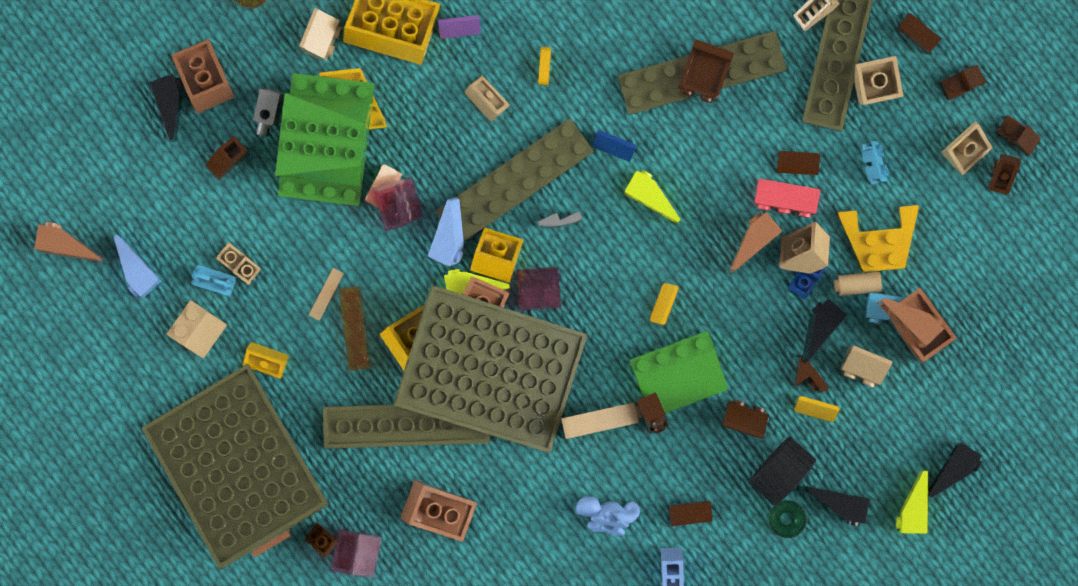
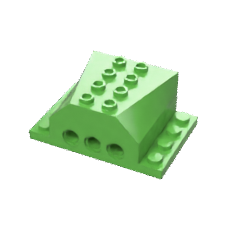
(324, 139)

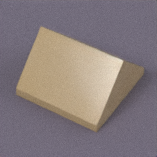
(967, 148)

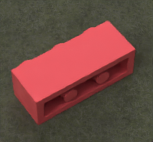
(786, 198)

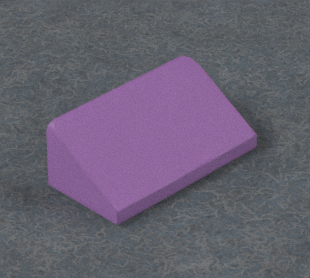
(459, 26)

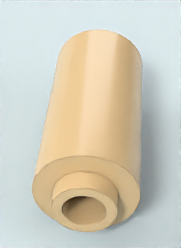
(858, 283)

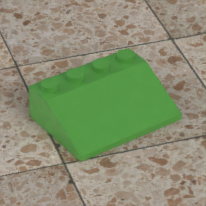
(680, 372)

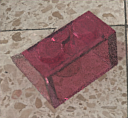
(538, 289)

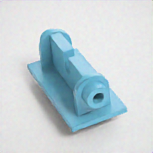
(878, 169)
(213, 280)

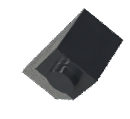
(169, 100)
(820, 327)
(958, 465)
(844, 505)

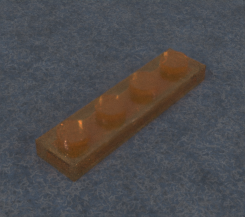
(354, 328)

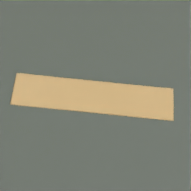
(326, 294)

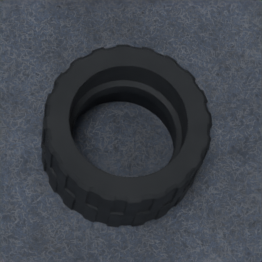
(782, 471)

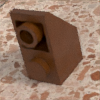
(227, 157)
(653, 413)

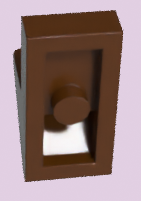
(963, 82)
(1018, 135)
(1004, 173)
(808, 371)

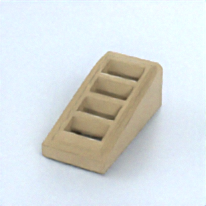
(819, 14)

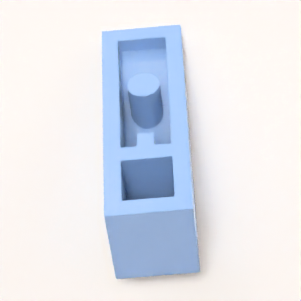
(448, 238)
(136, 271)
(672, 567)

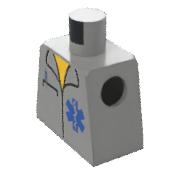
(271, 101)

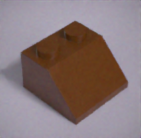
(745, 419)

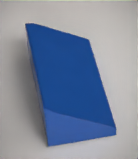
(614, 146)

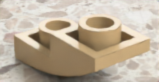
(238, 263)

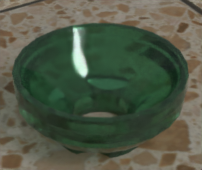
(798, 522)

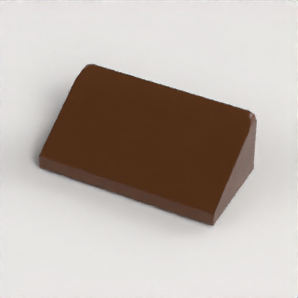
(919, 33)
(798, 163)
(690, 513)

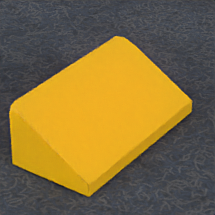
(664, 304)
(265, 360)
(816, 409)

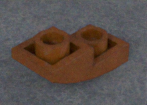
(321, 540)

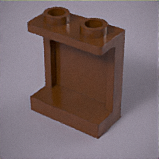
(705, 71)

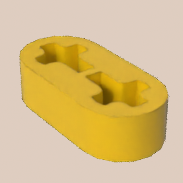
(544, 67)

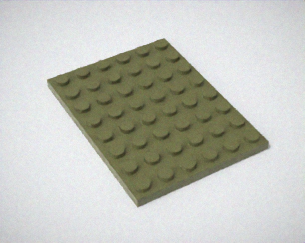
(490, 369)
(234, 466)

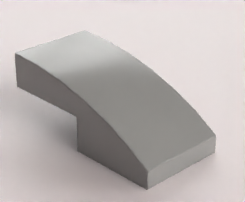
(554, 222)

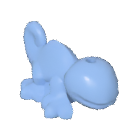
(609, 516)

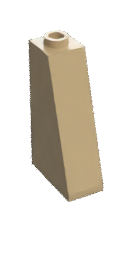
(600, 420)

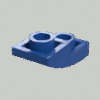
(804, 282)

